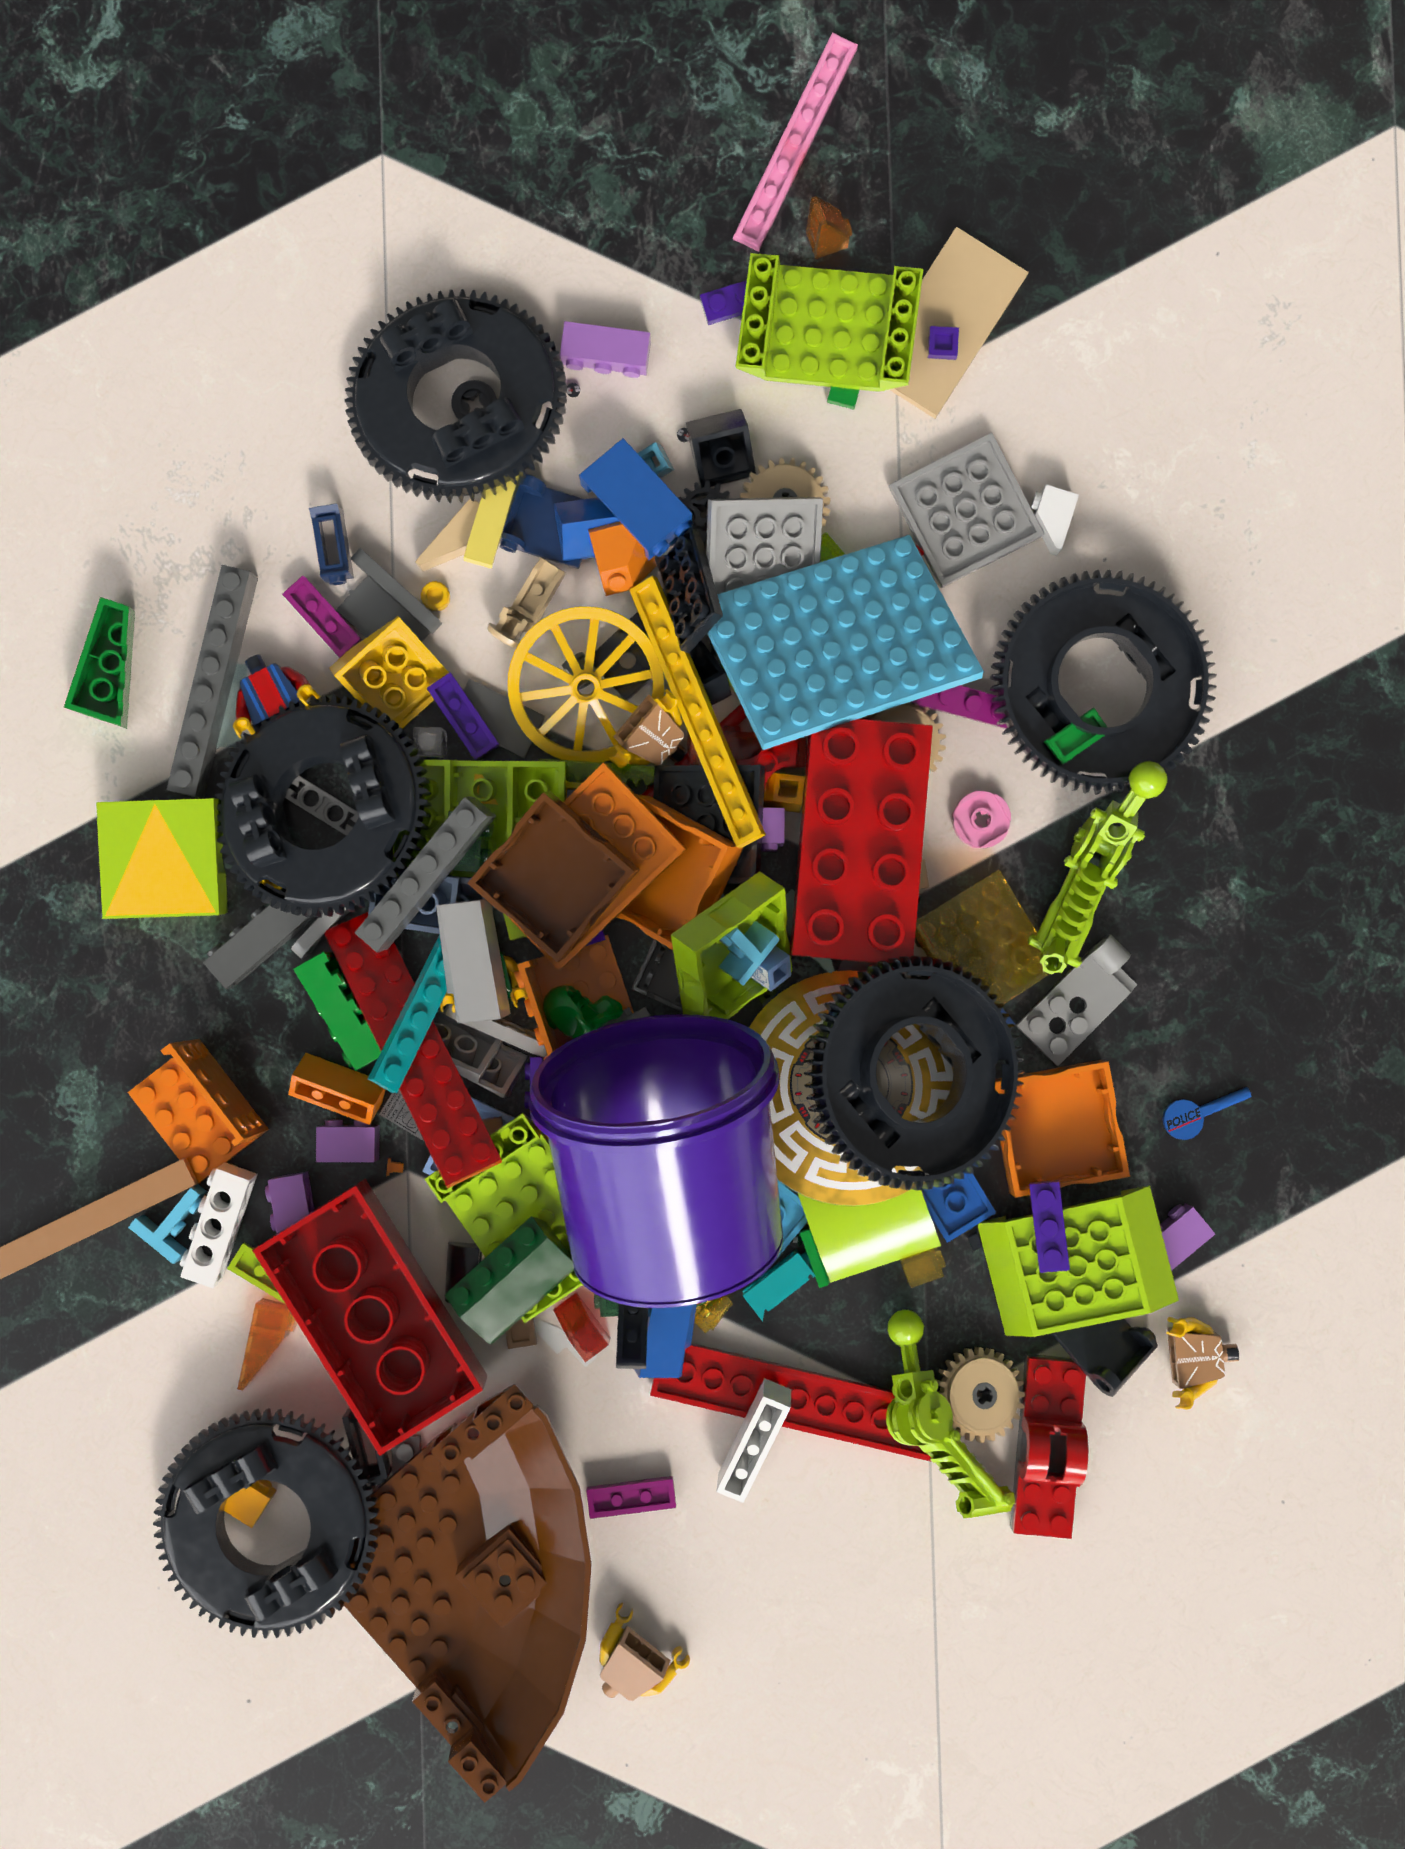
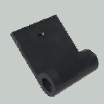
(1108, 1351)

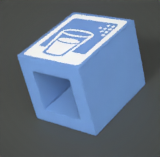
(773, 969)

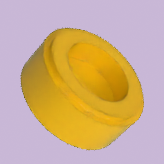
(435, 596)

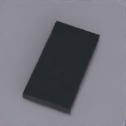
(690, 589)

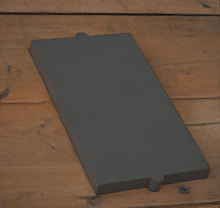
(372, 608)
(499, 718)

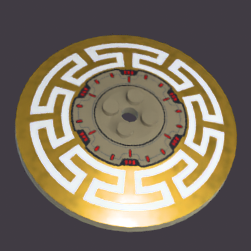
(907, 1073)

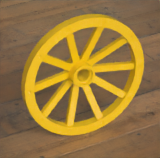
(521, 654)

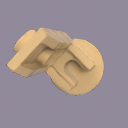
(529, 603)

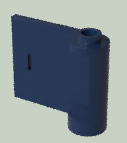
(532, 521)

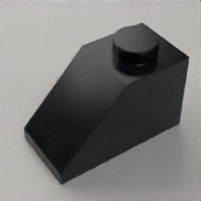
(711, 673)

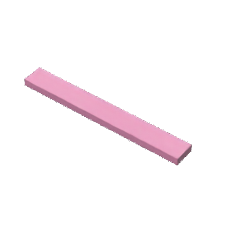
(795, 142)

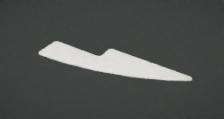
(557, 1339)

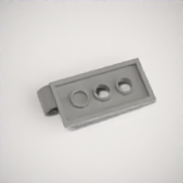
(1101, 987)

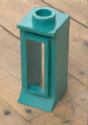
(778, 1282)

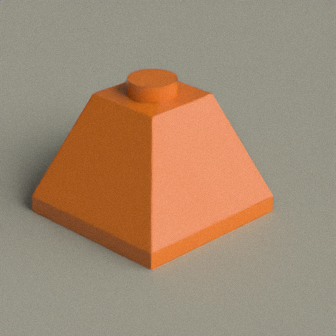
(619, 558)

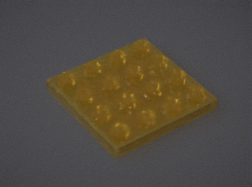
(985, 935)

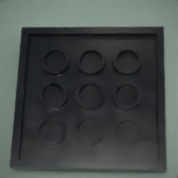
(690, 793)

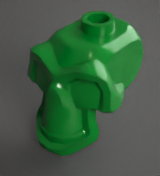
(575, 1013)

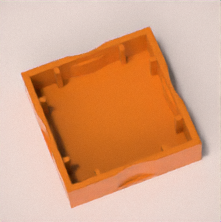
(689, 882)
(1064, 1129)

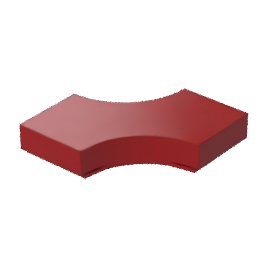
(774, 758)

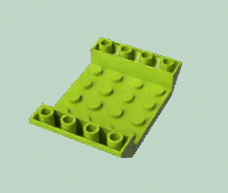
(828, 325)
(509, 1194)
(1113, 1260)

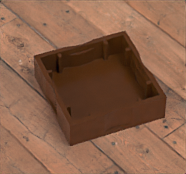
(553, 876)

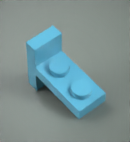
(747, 951)
(160, 1236)

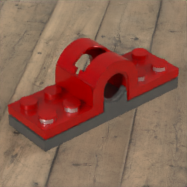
(1049, 1447)

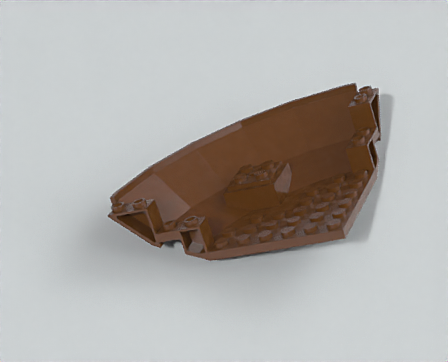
(434, 1597)

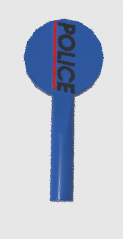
(1185, 1118)

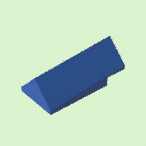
(575, 520)
(667, 1338)

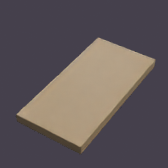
(964, 290)

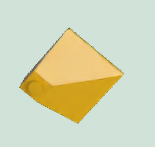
(390, 672)

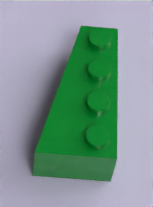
(104, 668)
(339, 1009)

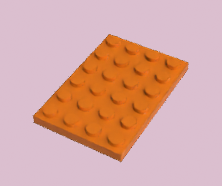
(632, 829)

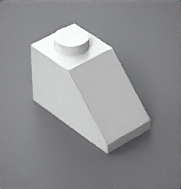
(1054, 513)

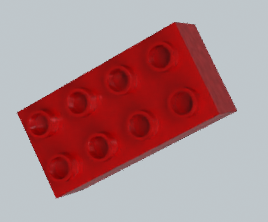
(861, 841)
(372, 1316)

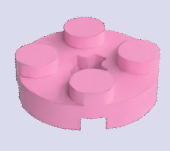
(997, 824)

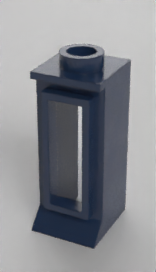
(337, 573)

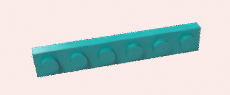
(411, 1024)

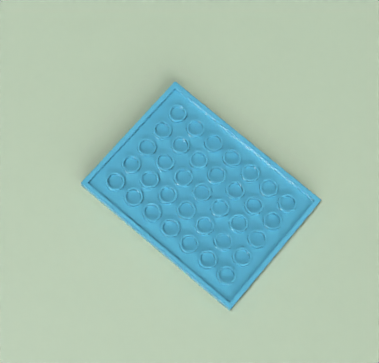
(840, 642)

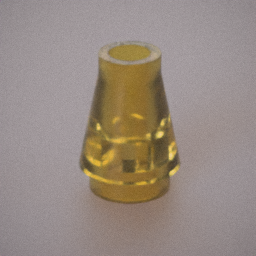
(711, 1313)

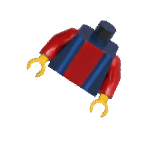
(266, 691)

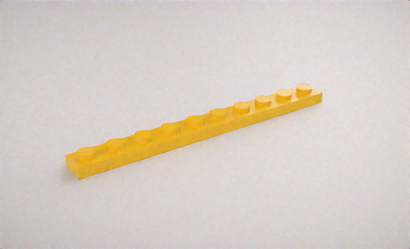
(697, 714)

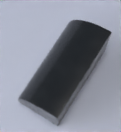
(460, 1261)

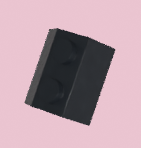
(721, 448)

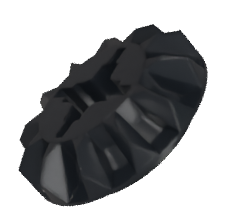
(469, 391)

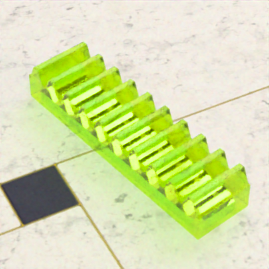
(583, 769)

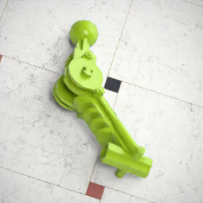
(1074, 907)
(925, 1420)

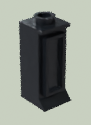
(381, 1469)

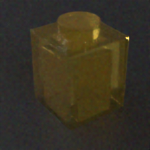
(923, 1267)

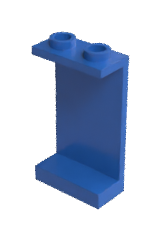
(637, 498)

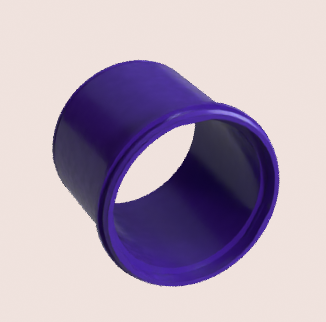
(664, 1157)

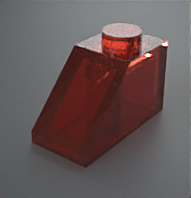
(581, 1327)

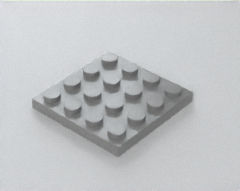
(966, 510)
(761, 538)

